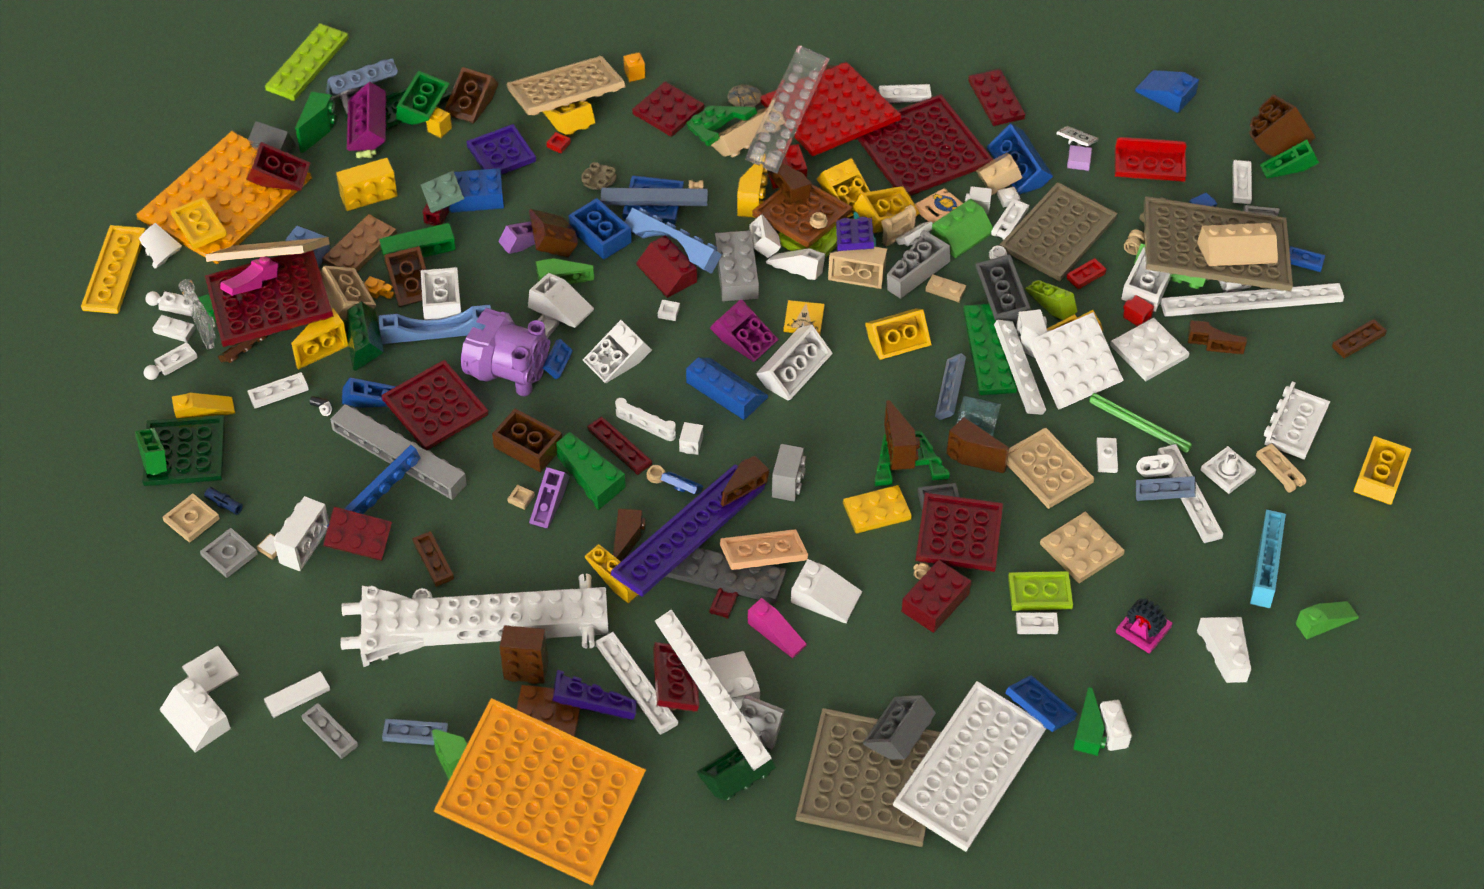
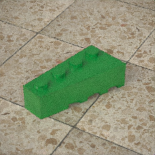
(591, 471)

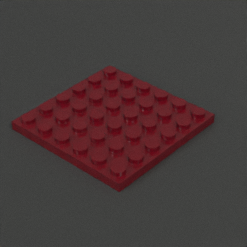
(925, 147)
(281, 304)

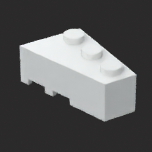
(1228, 646)

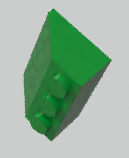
(421, 98)

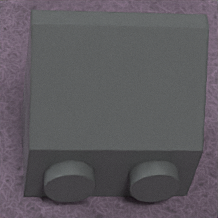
(272, 136)

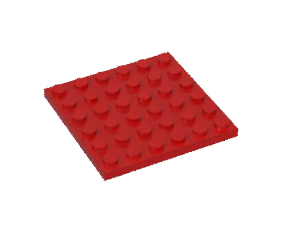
(841, 110)

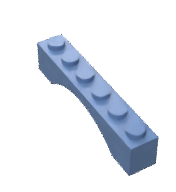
(699, 254)
(397, 328)

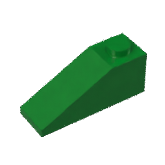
(1290, 161)
(151, 451)
(1091, 727)

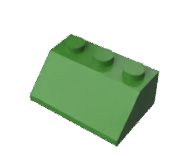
(963, 227)

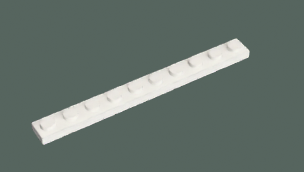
(1251, 300)
(713, 690)

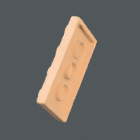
(763, 549)

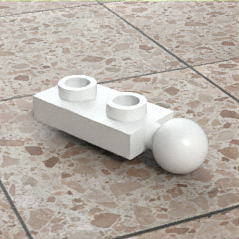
(168, 302)
(171, 361)

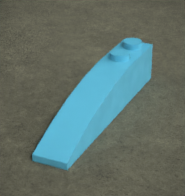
(1268, 559)

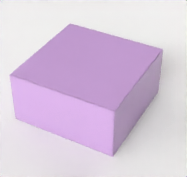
(1079, 157)

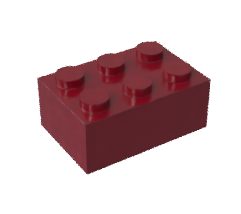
(936, 596)

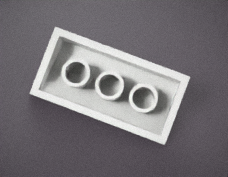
(794, 362)

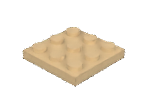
(1082, 547)

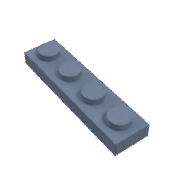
(950, 386)

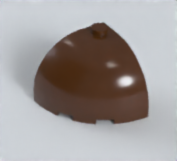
(1279, 127)

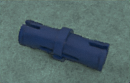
(228, 502)

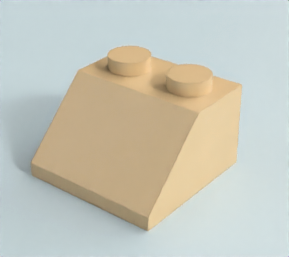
(999, 173)

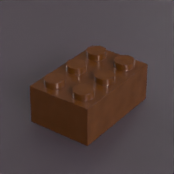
(526, 440)
(524, 654)

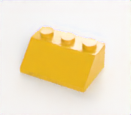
(898, 333)

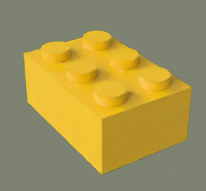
(366, 184)
(1382, 470)

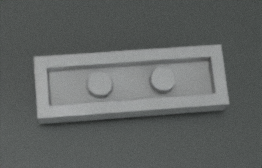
(329, 731)

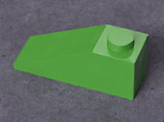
(569, 271)
(1324, 617)

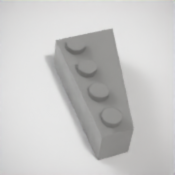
(918, 264)

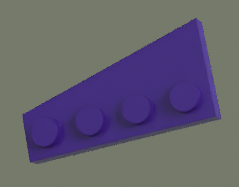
(577, 694)

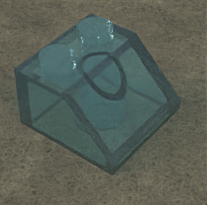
(981, 413)

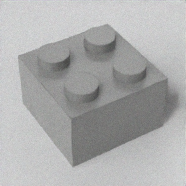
(788, 472)

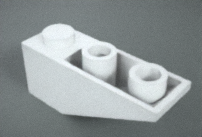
(801, 262)

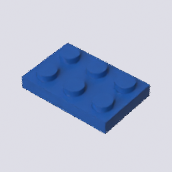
(1041, 703)

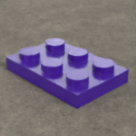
(854, 234)

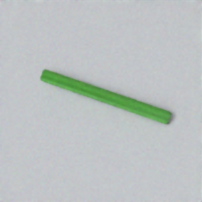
(1140, 422)

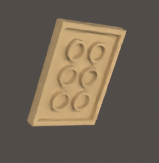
(1048, 468)

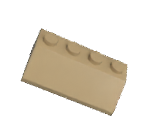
(739, 135)
(1238, 244)

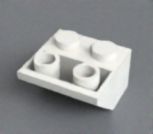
(1030, 325)

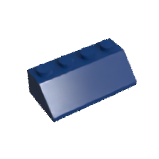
(1030, 164)
(724, 387)

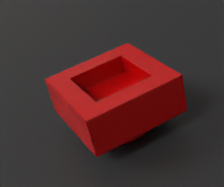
(558, 142)

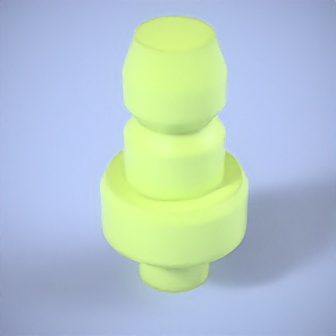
(366, 153)

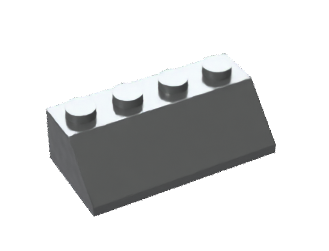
(1003, 288)

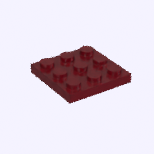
(668, 108)

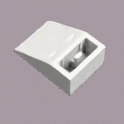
(559, 301)
(617, 352)

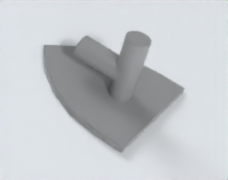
(344, 97)

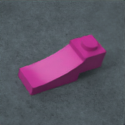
(252, 277)

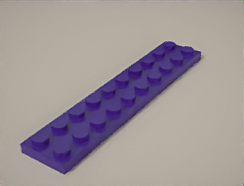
(680, 536)

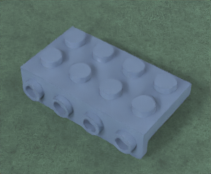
(360, 77)

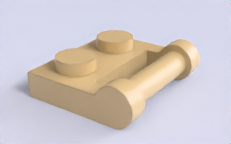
(902, 223)

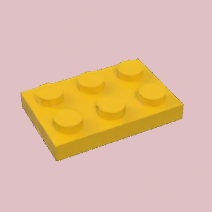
(198, 223)
(877, 509)

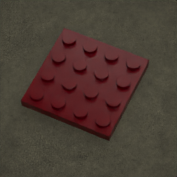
(435, 405)
(959, 532)

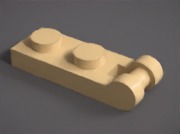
(1281, 467)

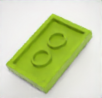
(1040, 590)

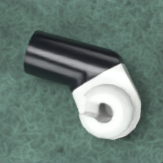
(323, 404)

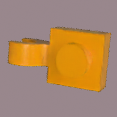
(378, 287)

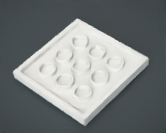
(1075, 360)

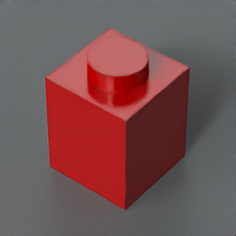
(1137, 310)

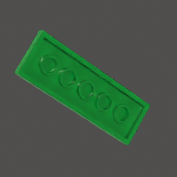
(988, 357)

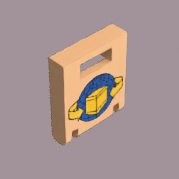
(939, 202)

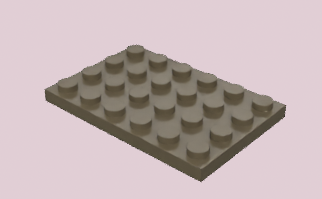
(1058, 231)

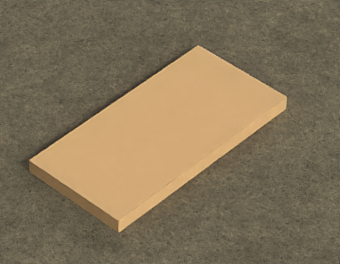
(267, 249)

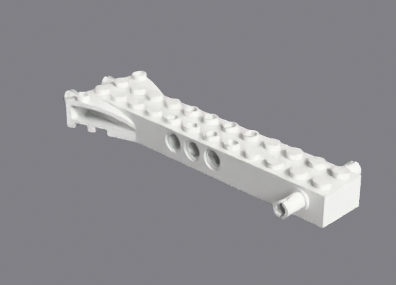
(404, 624)

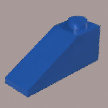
(364, 393)

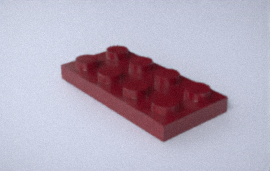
(996, 97)
(672, 680)

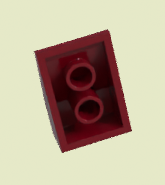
(277, 169)

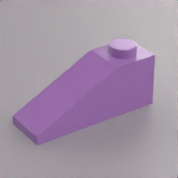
(517, 237)
(549, 497)

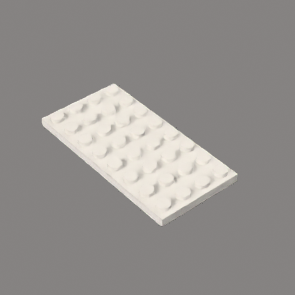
(970, 766)

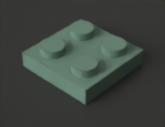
(442, 191)

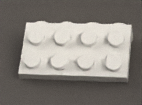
(1296, 421)

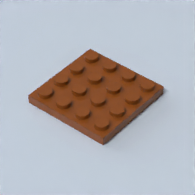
(794, 217)

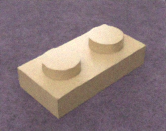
(945, 288)

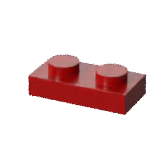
(1086, 273)

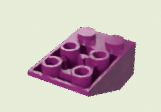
(744, 331)

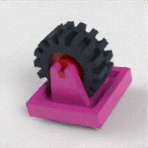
(1144, 625)

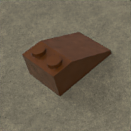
(471, 95)
(552, 233)
(405, 274)
(900, 439)
(976, 447)

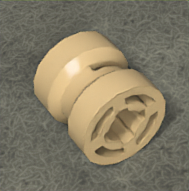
(1134, 241)

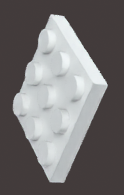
(1149, 349)

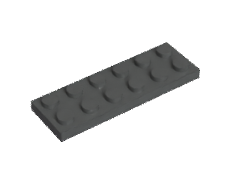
(713, 571)

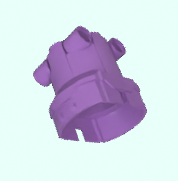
(506, 351)

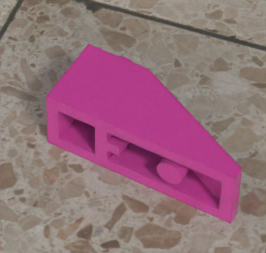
(775, 628)

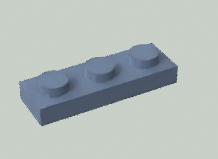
(1166, 488)
(411, 731)

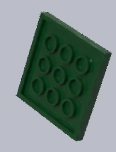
(191, 450)

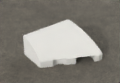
(159, 244)

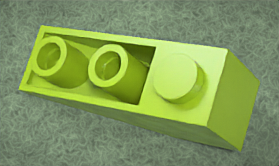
(1055, 300)

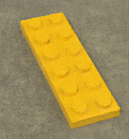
(113, 270)

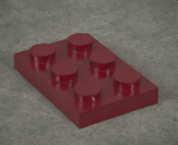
(357, 533)

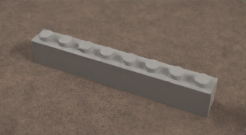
(389, 445)

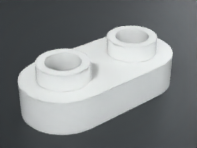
(1157, 465)

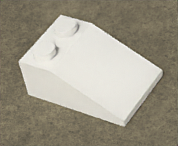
(1145, 283)
(440, 293)
(825, 592)
(736, 676)

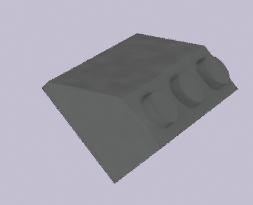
(900, 727)

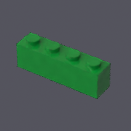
(431, 241)

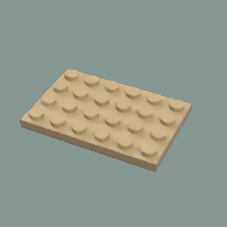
(565, 85)

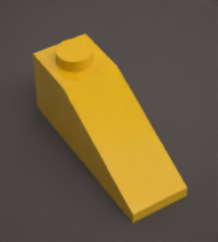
(202, 405)

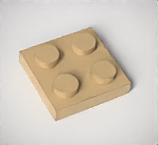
(191, 518)

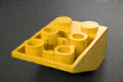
(844, 183)
(751, 190)

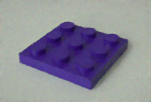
(501, 150)

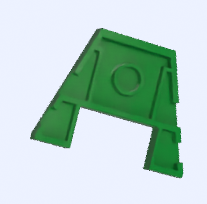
(713, 118)
(925, 457)

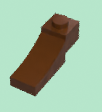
(1214, 339)

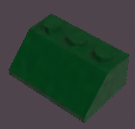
(363, 335)
(732, 773)

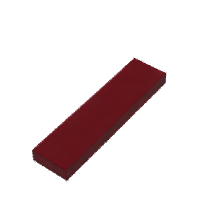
(619, 445)

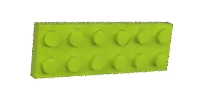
(307, 62)

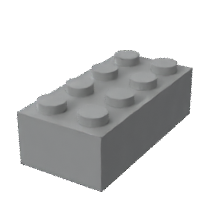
(737, 266)

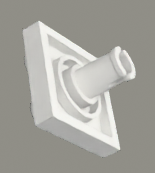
(1228, 470)

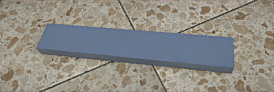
(654, 196)

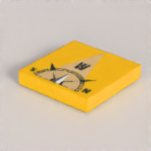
(803, 314)

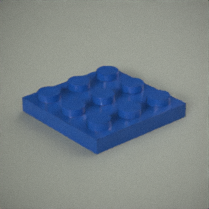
(667, 213)

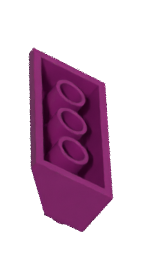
(366, 118)

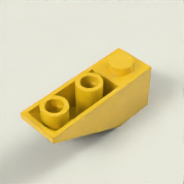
(603, 563)

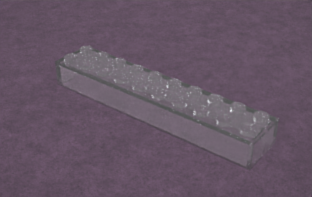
(787, 109)

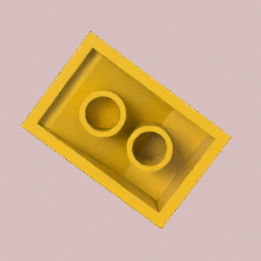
(571, 117)
(883, 205)
(319, 340)

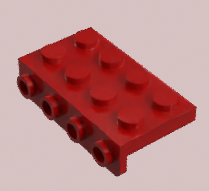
(1150, 159)

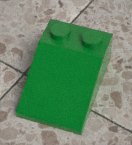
(315, 120)

